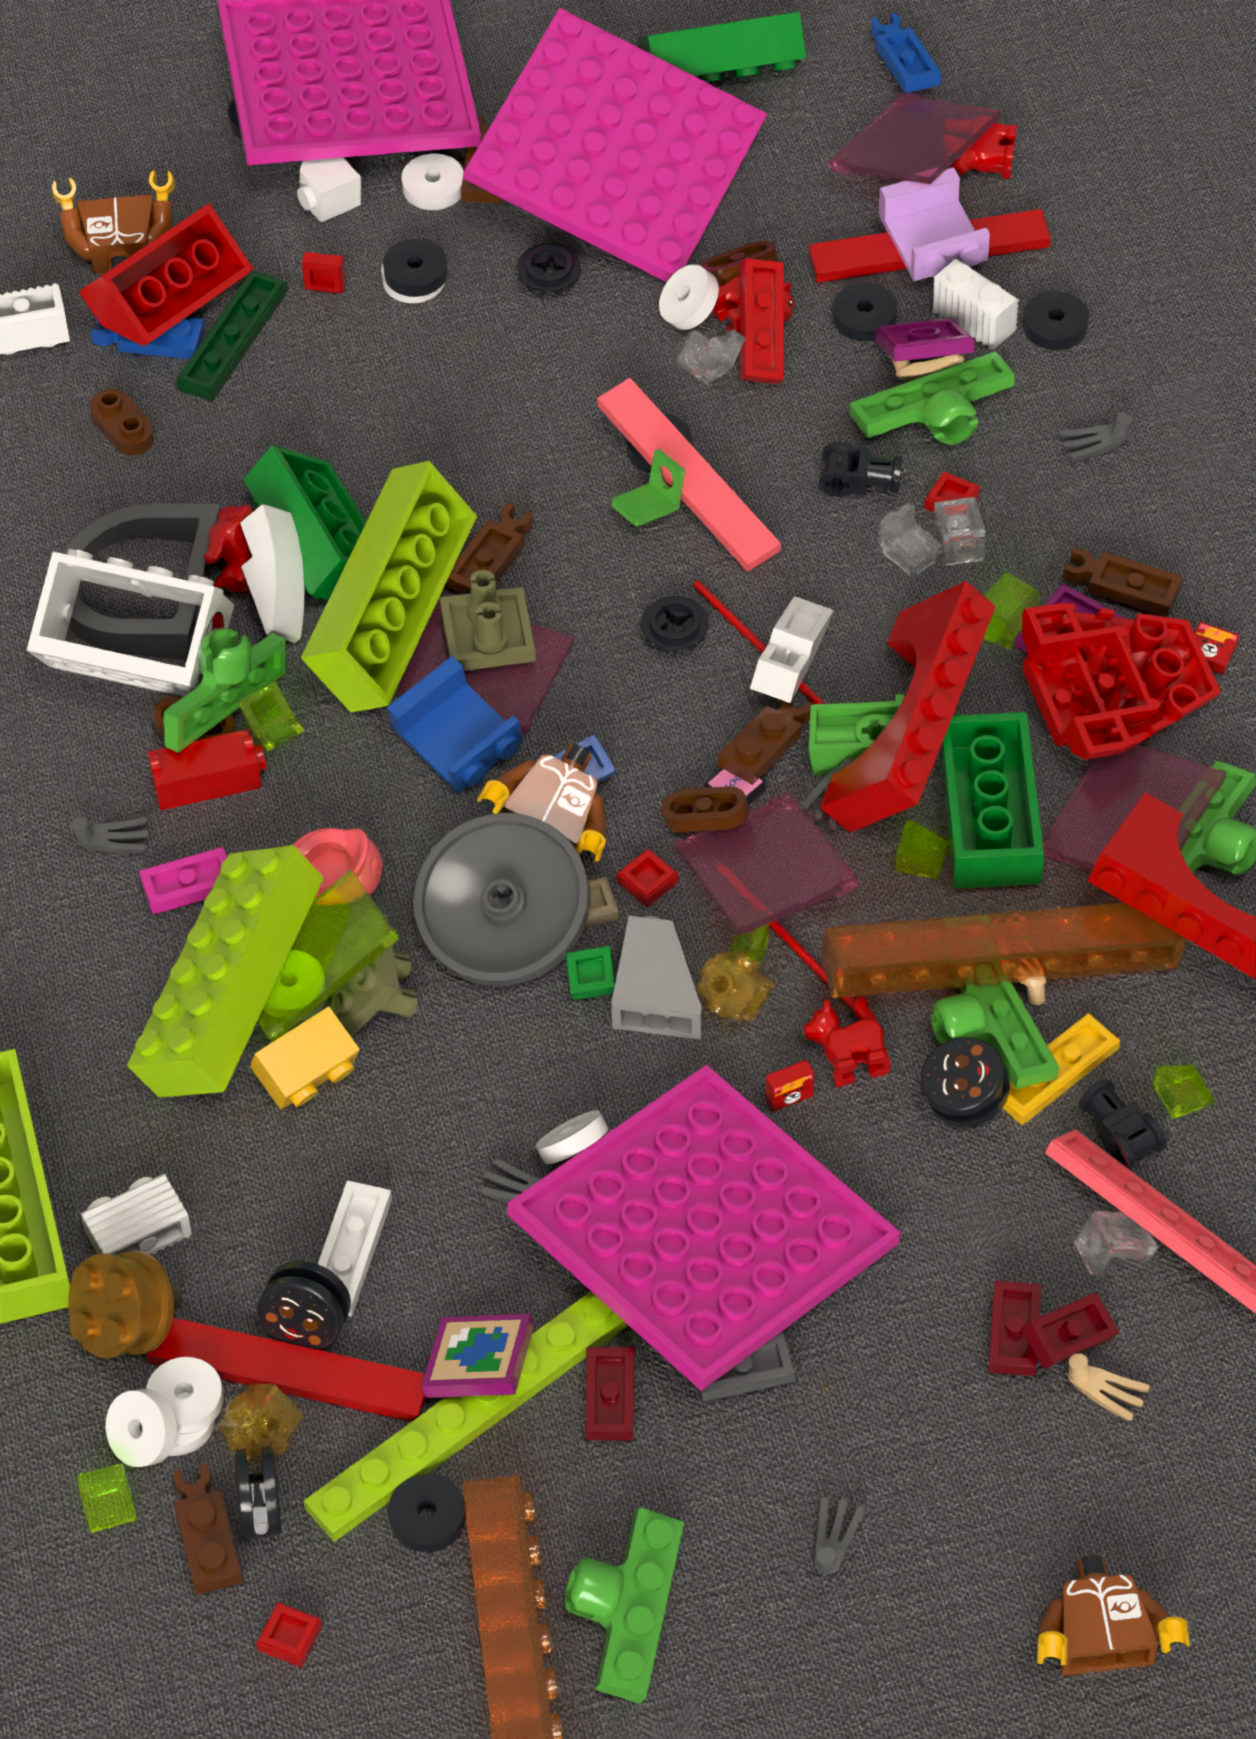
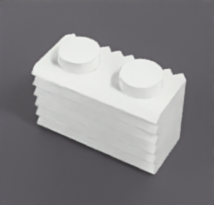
(975, 304)
(32, 319)
(137, 1220)

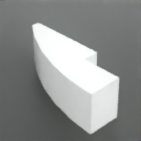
(275, 571)
(791, 649)

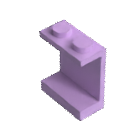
(931, 225)

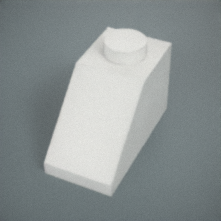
(328, 187)

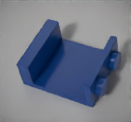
(453, 726)

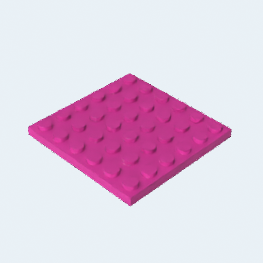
(346, 78)
(615, 146)
(703, 1226)

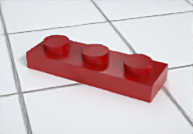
(762, 320)

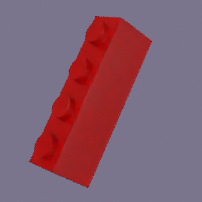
(168, 278)

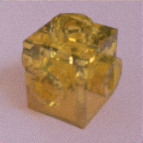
(734, 985)
(259, 1419)

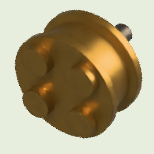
(121, 1304)

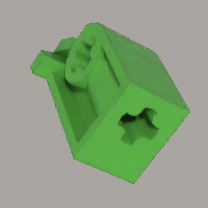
(846, 730)

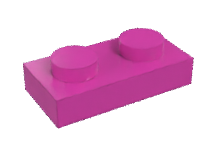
(181, 880)

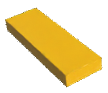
(1076, 1053)

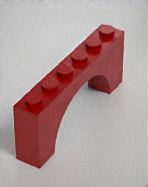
(942, 644)
(1149, 874)

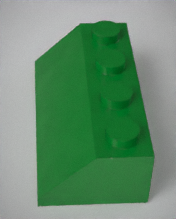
(731, 46)
(320, 507)

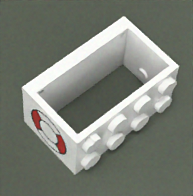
(57, 604)

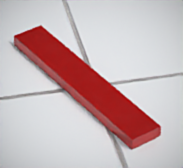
(879, 255)
(297, 1369)

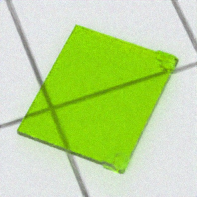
(332, 946)

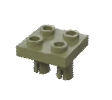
(487, 625)
(375, 990)

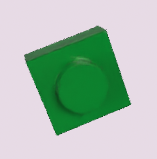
(591, 972)

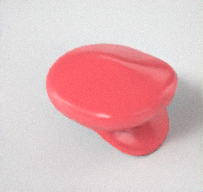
(340, 850)

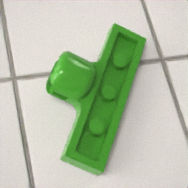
(936, 400)
(228, 676)
(1217, 836)
(1000, 1019)
(629, 1602)

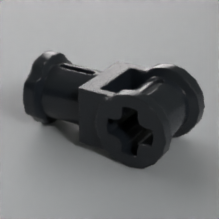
(857, 470)
(1123, 1128)

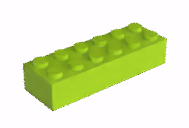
(389, 587)
(225, 972)
(30, 1248)

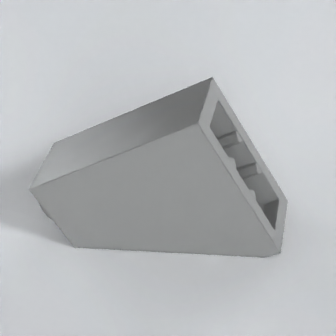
(654, 982)

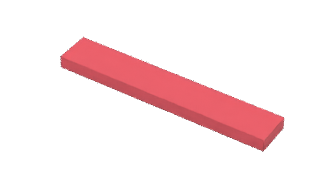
(703, 488)
(1157, 1215)

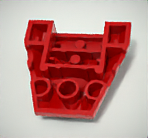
(1111, 677)

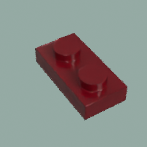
(1012, 1309)
(1070, 1330)
(610, 1394)

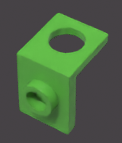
(654, 498)

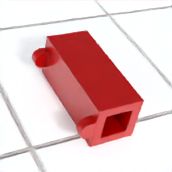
(206, 769)

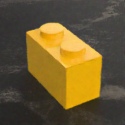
(305, 1059)

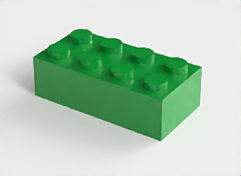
(991, 801)

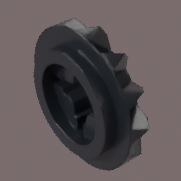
(536, 261)
(681, 612)

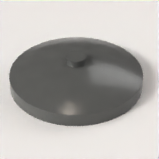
(502, 899)

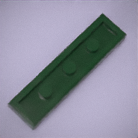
(231, 335)

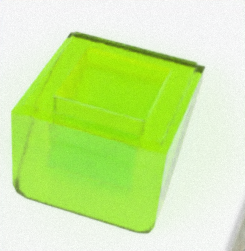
(920, 851)
(752, 943)
(1181, 1089)
(106, 1497)

